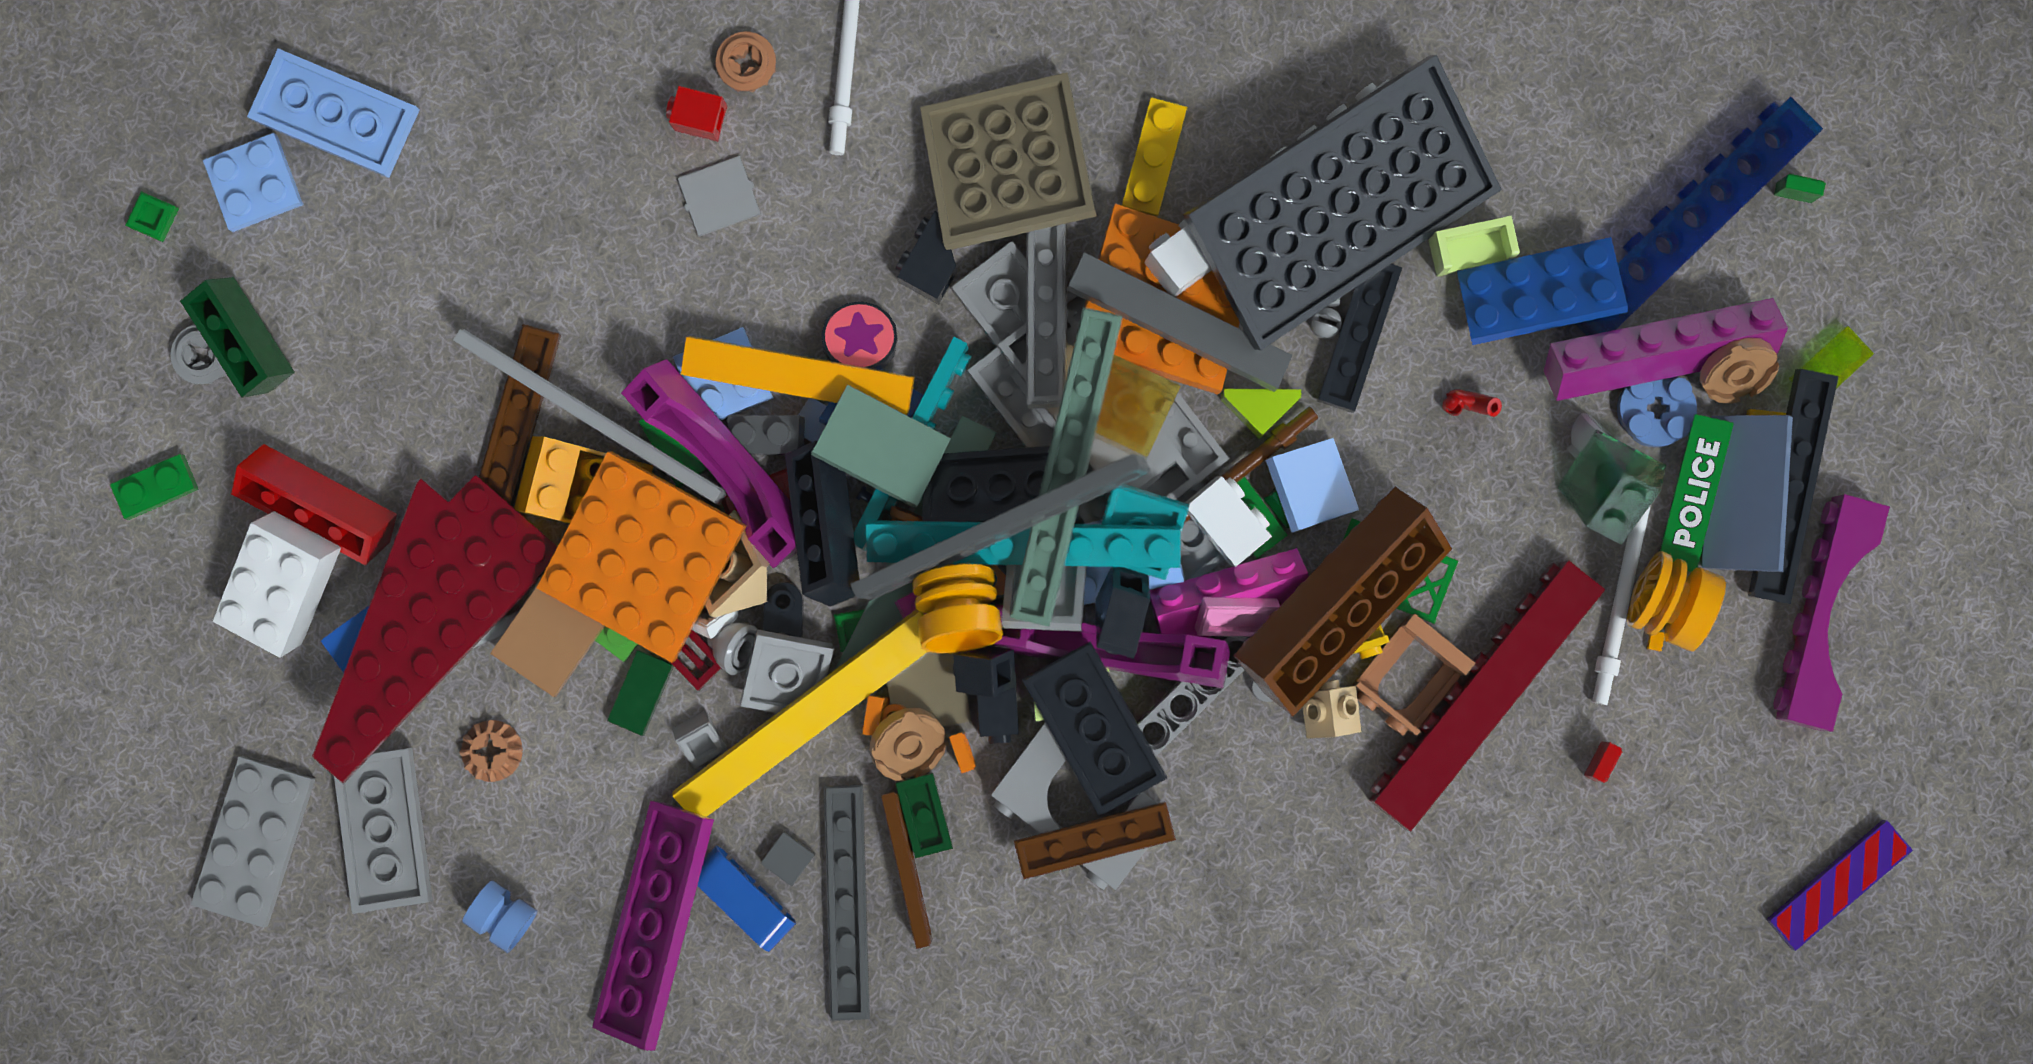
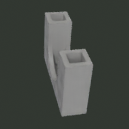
(1025, 794)

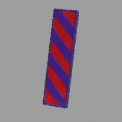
(1839, 884)

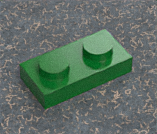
(154, 487)

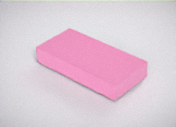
(1233, 615)

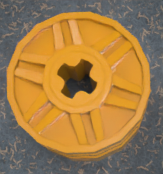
(1679, 603)
(957, 608)

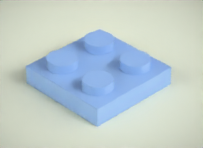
(253, 182)
(722, 397)

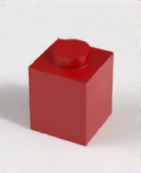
(696, 113)

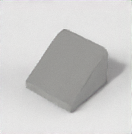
(699, 739)

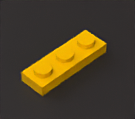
(1154, 156)

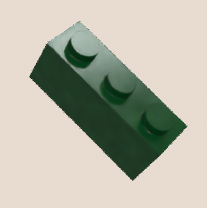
(237, 336)

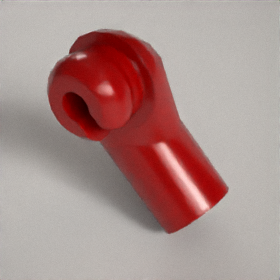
(1471, 401)

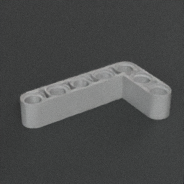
(1198, 698)

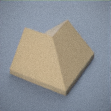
(742, 580)

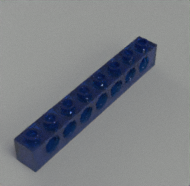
(1792, 130)

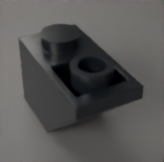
(929, 265)
(1121, 611)

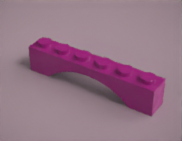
(675, 408)
(1158, 655)
(1810, 688)

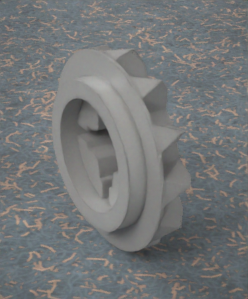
(184, 357)

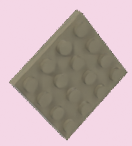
(1007, 161)

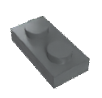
(768, 433)

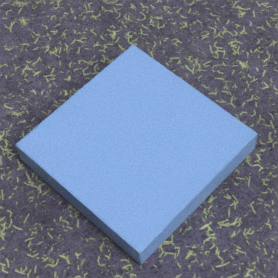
(1312, 485)

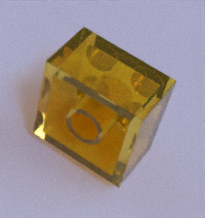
(1134, 407)

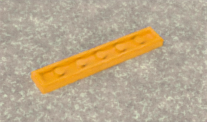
(792, 373)

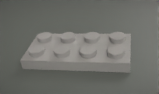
(384, 834)
(253, 841)

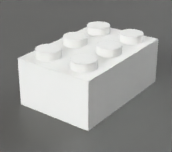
(276, 584)

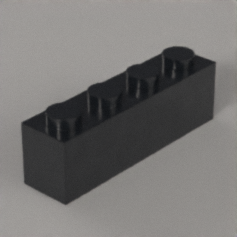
(822, 527)

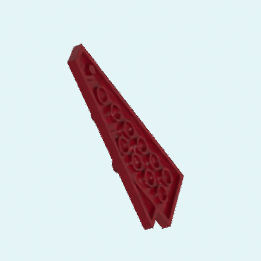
(438, 596)

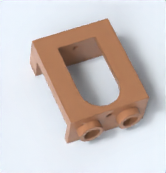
(1412, 717)

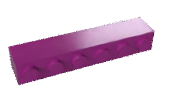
(1656, 348)

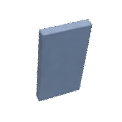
(1751, 497)

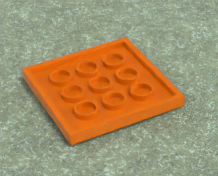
(1127, 248)
(641, 556)

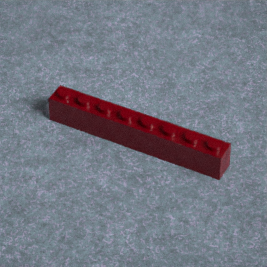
(1486, 694)

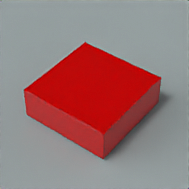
(1603, 762)

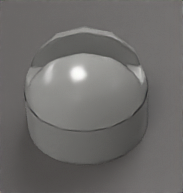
(1324, 329)

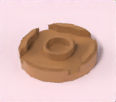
(1739, 370)
(907, 744)

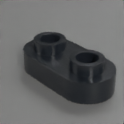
(788, 619)

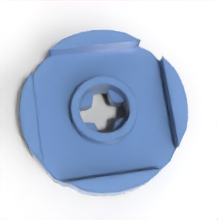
(1640, 423)

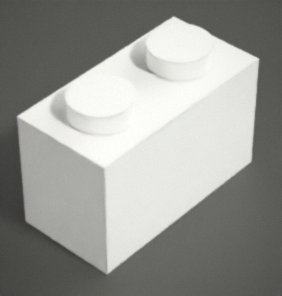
(1227, 520)

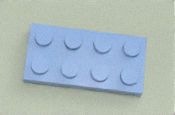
(333, 113)

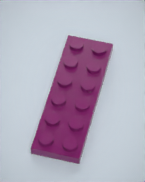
(652, 925)

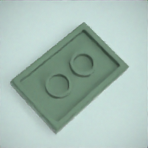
(881, 446)

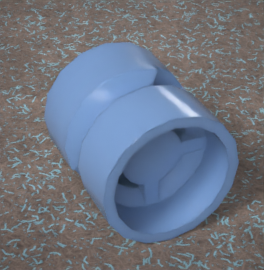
(499, 916)

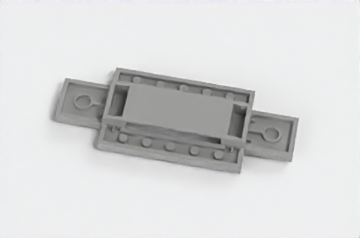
(1183, 449)

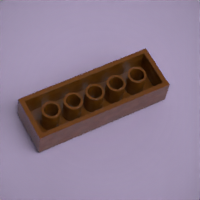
(1344, 600)

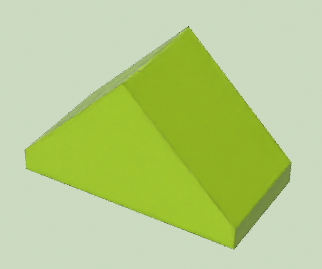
(1260, 407)

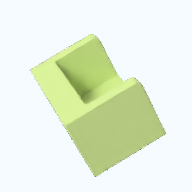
(1473, 245)

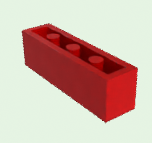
(315, 502)

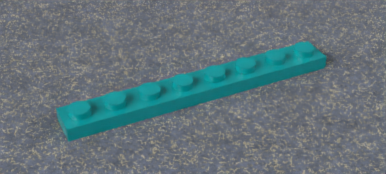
(1089, 545)

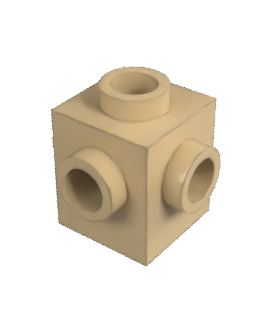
(1332, 711)

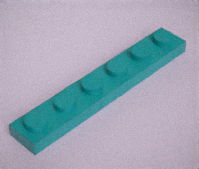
(936, 396)

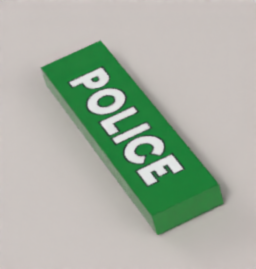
(1696, 489)

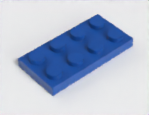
(1542, 291)

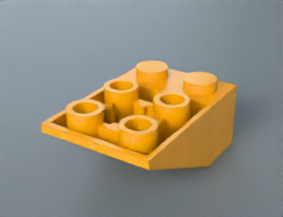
(558, 478)

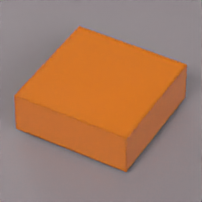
(963, 752)

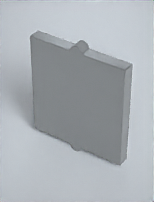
(719, 196)

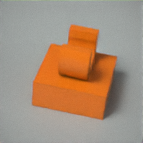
(876, 711)

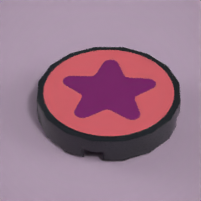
(860, 336)

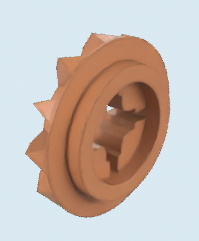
(737, 47)
(501, 736)

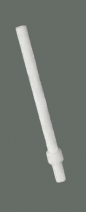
(840, 114)
(1607, 664)

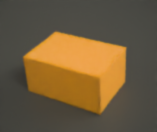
(1655, 642)

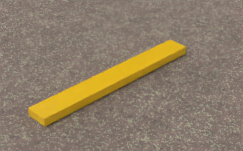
(802, 718)

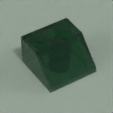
(1612, 485)

